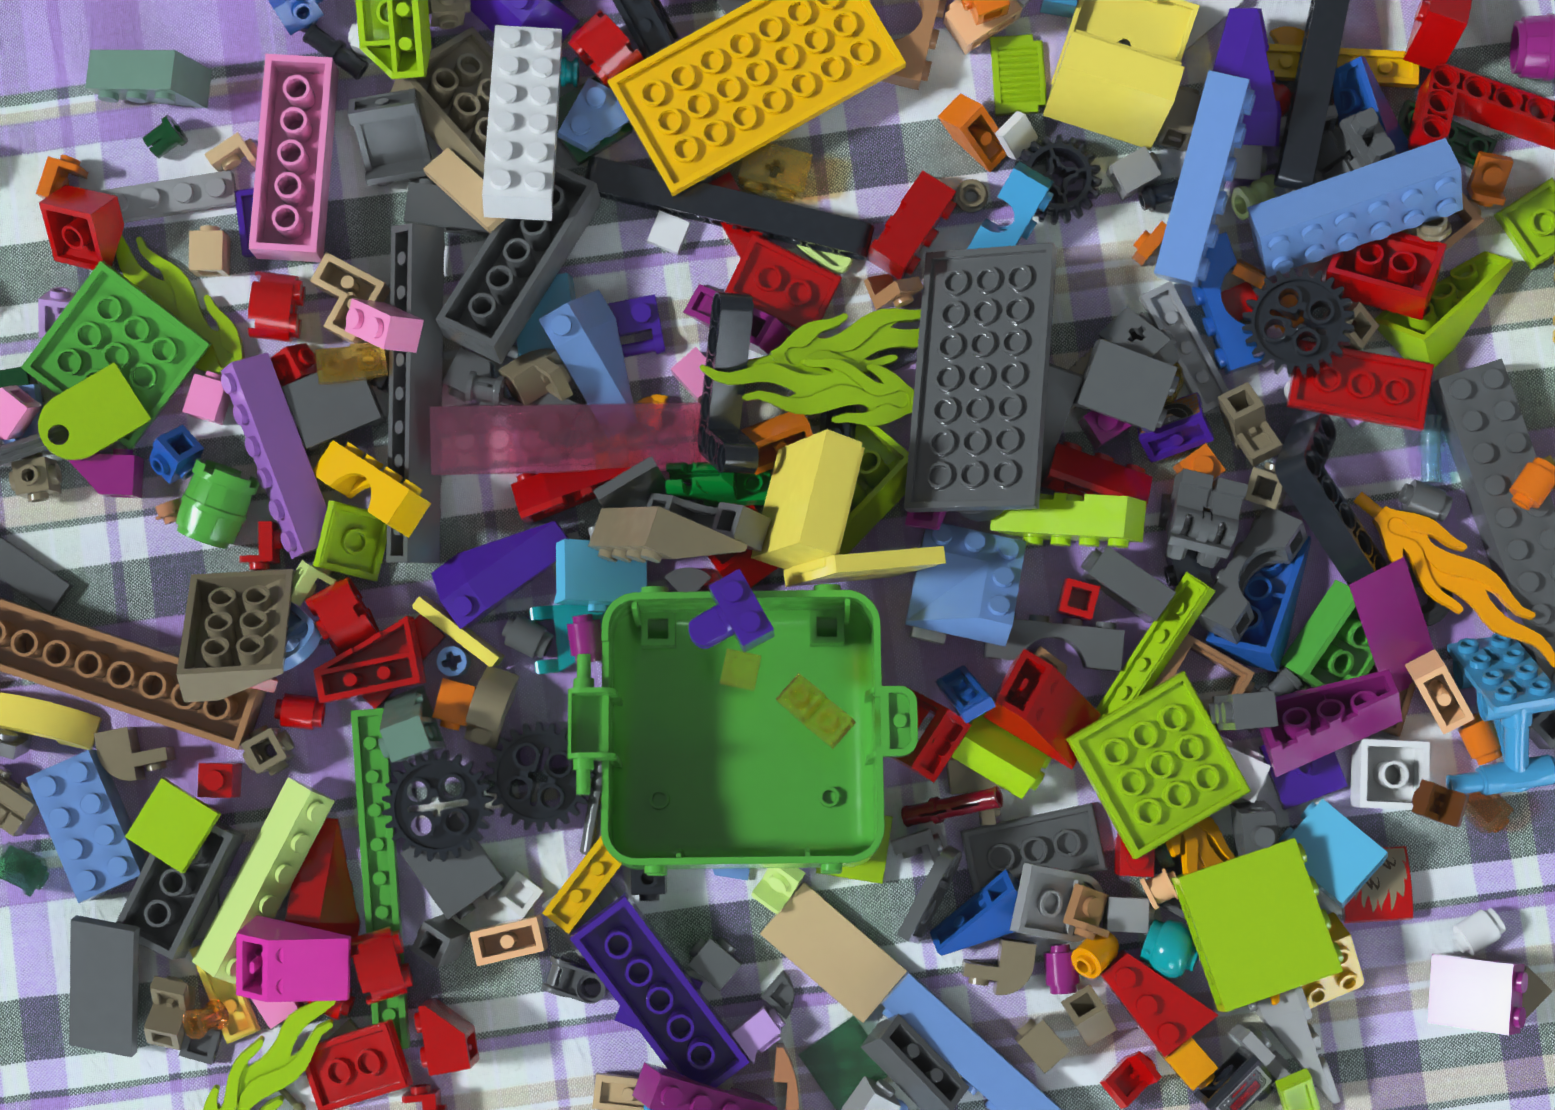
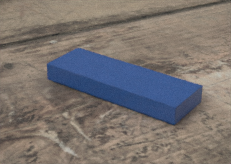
(965, 693)

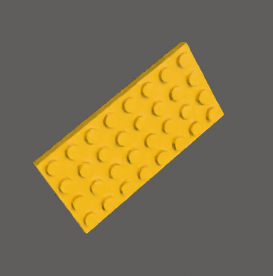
(751, 81)

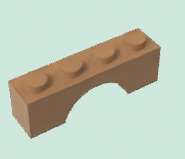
(916, 45)

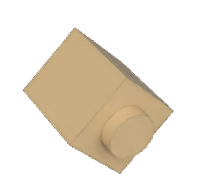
(209, 252)

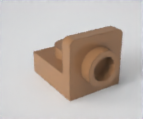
(1086, 911)

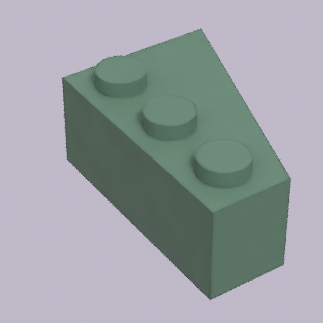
(148, 77)
(409, 726)

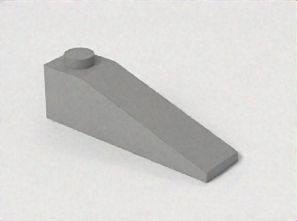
(1290, 1026)

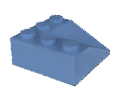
(973, 590)

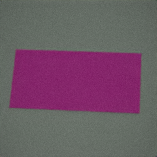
(1392, 619)

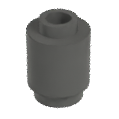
(1425, 500)
(527, 636)

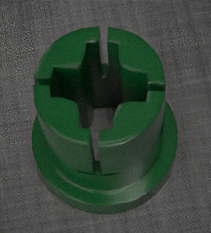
(165, 137)

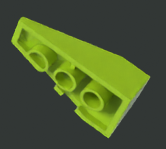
(1450, 311)

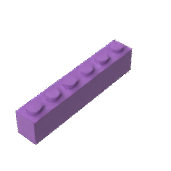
(277, 452)

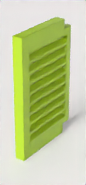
(1018, 74)

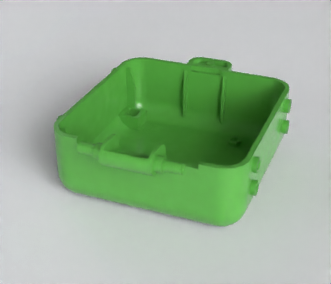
(726, 771)

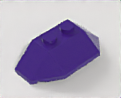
(525, 14)

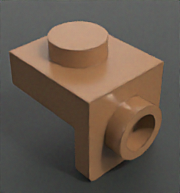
(890, 293)

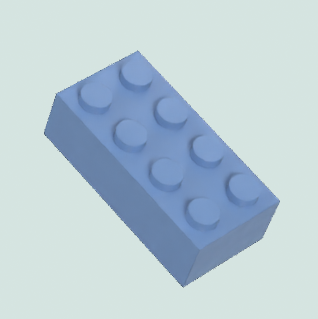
(87, 825)

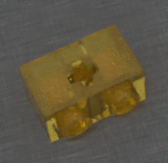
(793, 174)

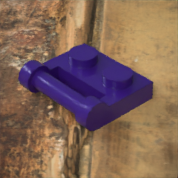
(636, 317)

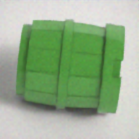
(215, 504)

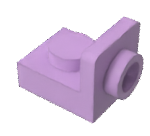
(51, 306)

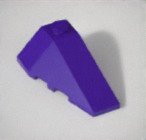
(1245, 56)

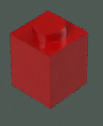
(1077, 599)
(219, 780)

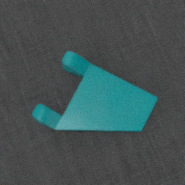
(562, 616)

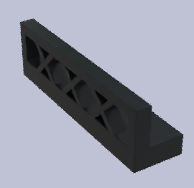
(648, 24)

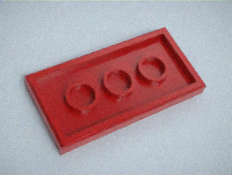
(1365, 388)

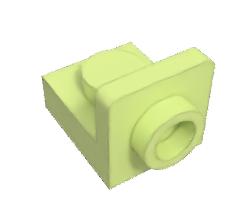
(304, 581)
(777, 887)

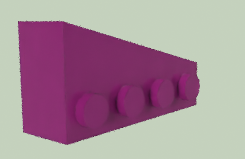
(1330, 718)

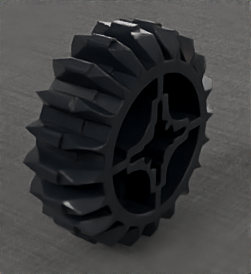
(1069, 174)

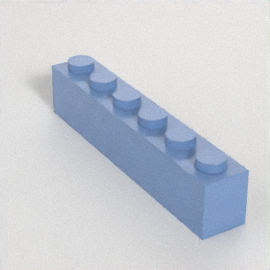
(964, 1049)

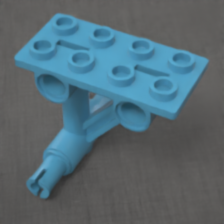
(1508, 692)

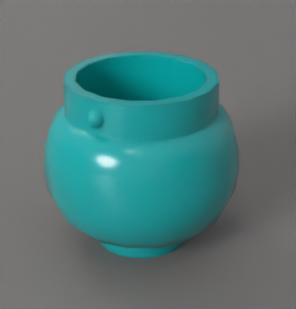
(1169, 948)

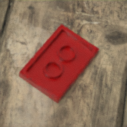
(783, 283)
(357, 1066)

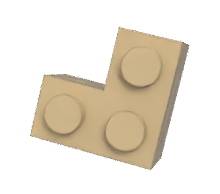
(345, 283)

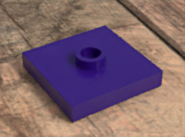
(1306, 781)

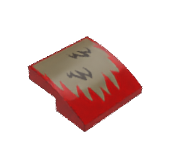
(1386, 893)

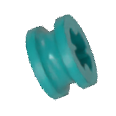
(570, 72)

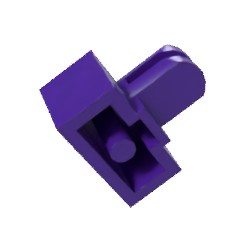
(734, 614)

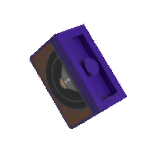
(1181, 430)

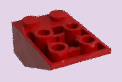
(1041, 707)

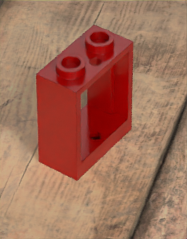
(937, 741)

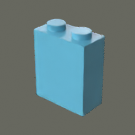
(1336, 851)

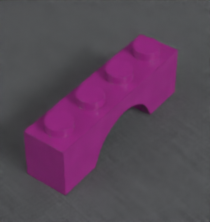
(669, 1090)

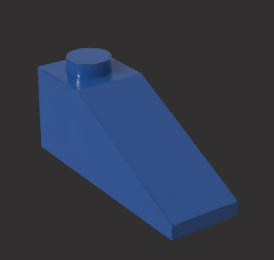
(980, 918)

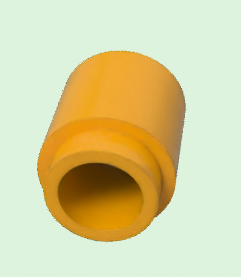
(1095, 955)

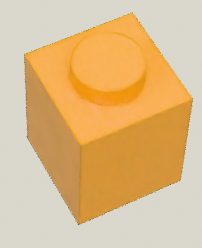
(1192, 1064)

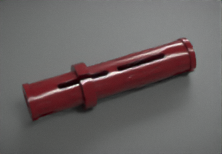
(938, 809)

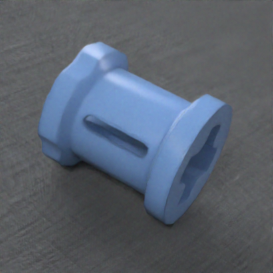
(444, 657)

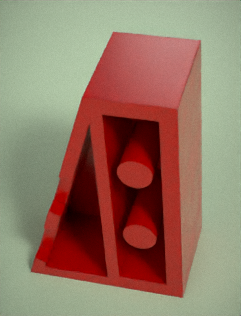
(1156, 1005)

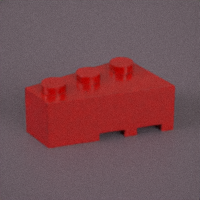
(1436, 31)
(912, 226)
(376, 665)

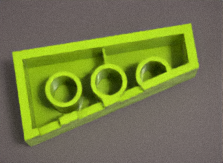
(1071, 518)

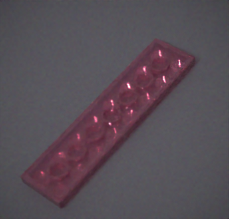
(561, 437)

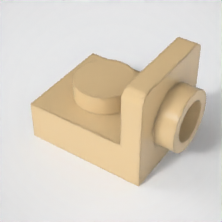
(231, 151)

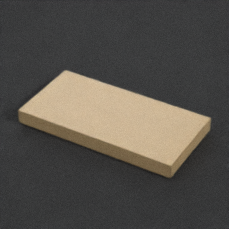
(833, 952)

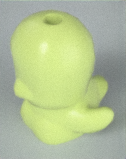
(1257, 192)

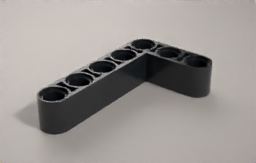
(722, 404)
(1320, 501)

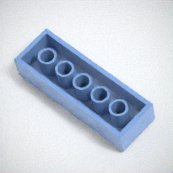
(1203, 178)
(1356, 207)

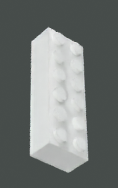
(522, 123)

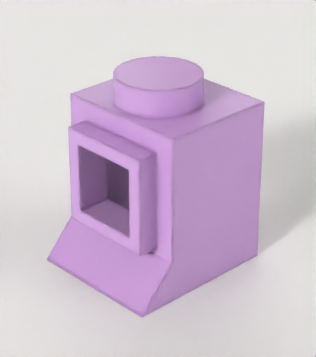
(758, 1031)

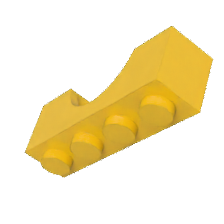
(390, 500)

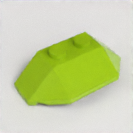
(395, 35)

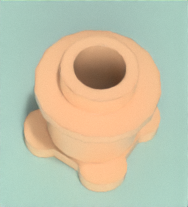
(1159, 888)

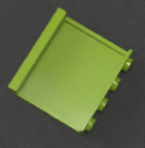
(1258, 925)

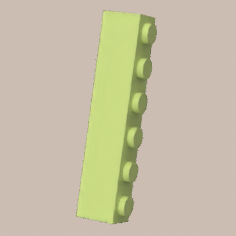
(264, 873)

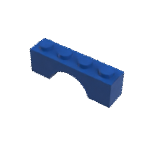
(1227, 333)

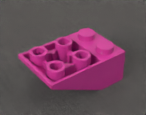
(291, 962)

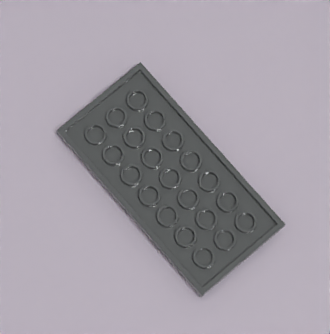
(981, 379)

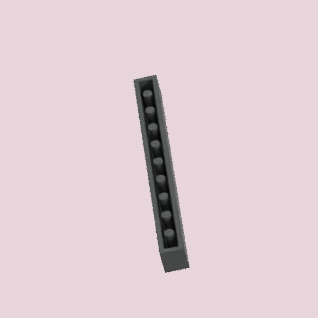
(416, 383)

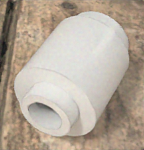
(1478, 931)

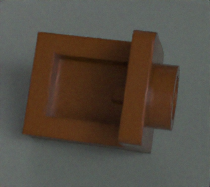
(1439, 803)

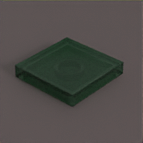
(840, 1062)

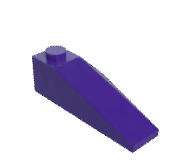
(490, 574)

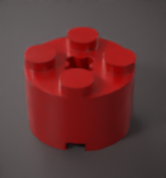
(605, 47)
(275, 306)
(342, 615)
(380, 964)

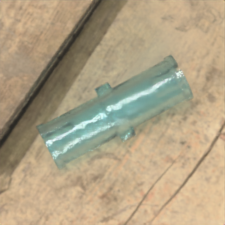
(1431, 450)

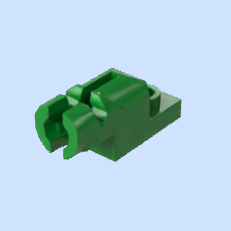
(716, 486)

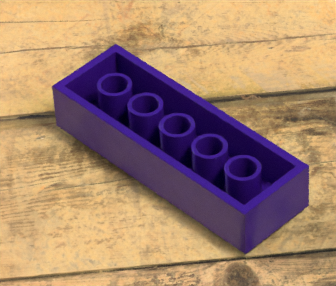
(658, 994)

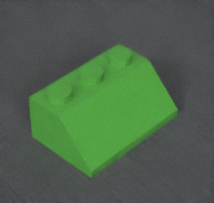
(1331, 642)

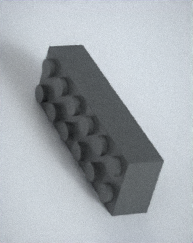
(517, 270)

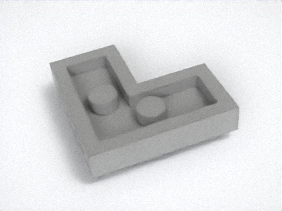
(1259, 1045)

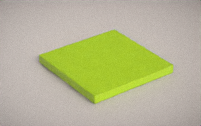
(1158, 765)

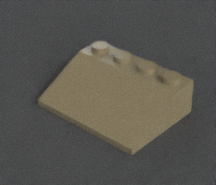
(456, 96)
(655, 535)
(233, 632)

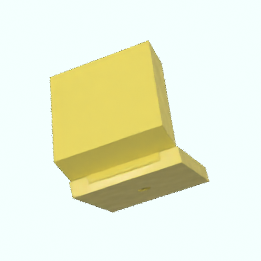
(1120, 86)
(809, 515)

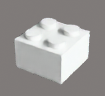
(1387, 772)

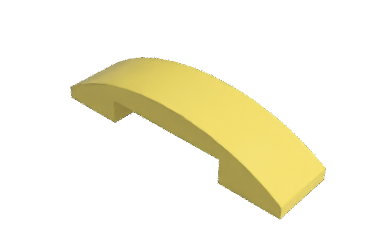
(48, 720)

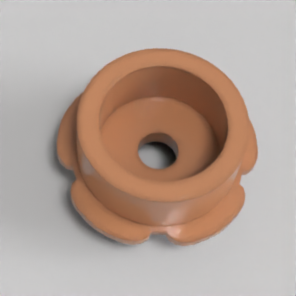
(168, 511)

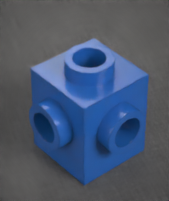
(297, 13)
(175, 454)

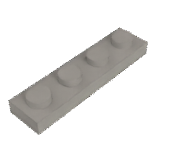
(176, 196)
(1198, 367)

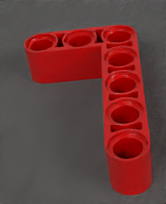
(1480, 100)

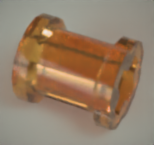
(199, 1022)

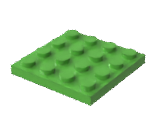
(123, 325)

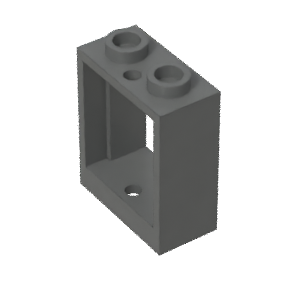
(1126, 583)

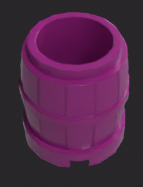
(1533, 47)

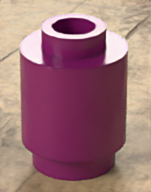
(585, 637)
(1059, 969)

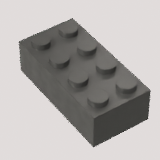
(174, 904)

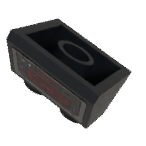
(1237, 1083)

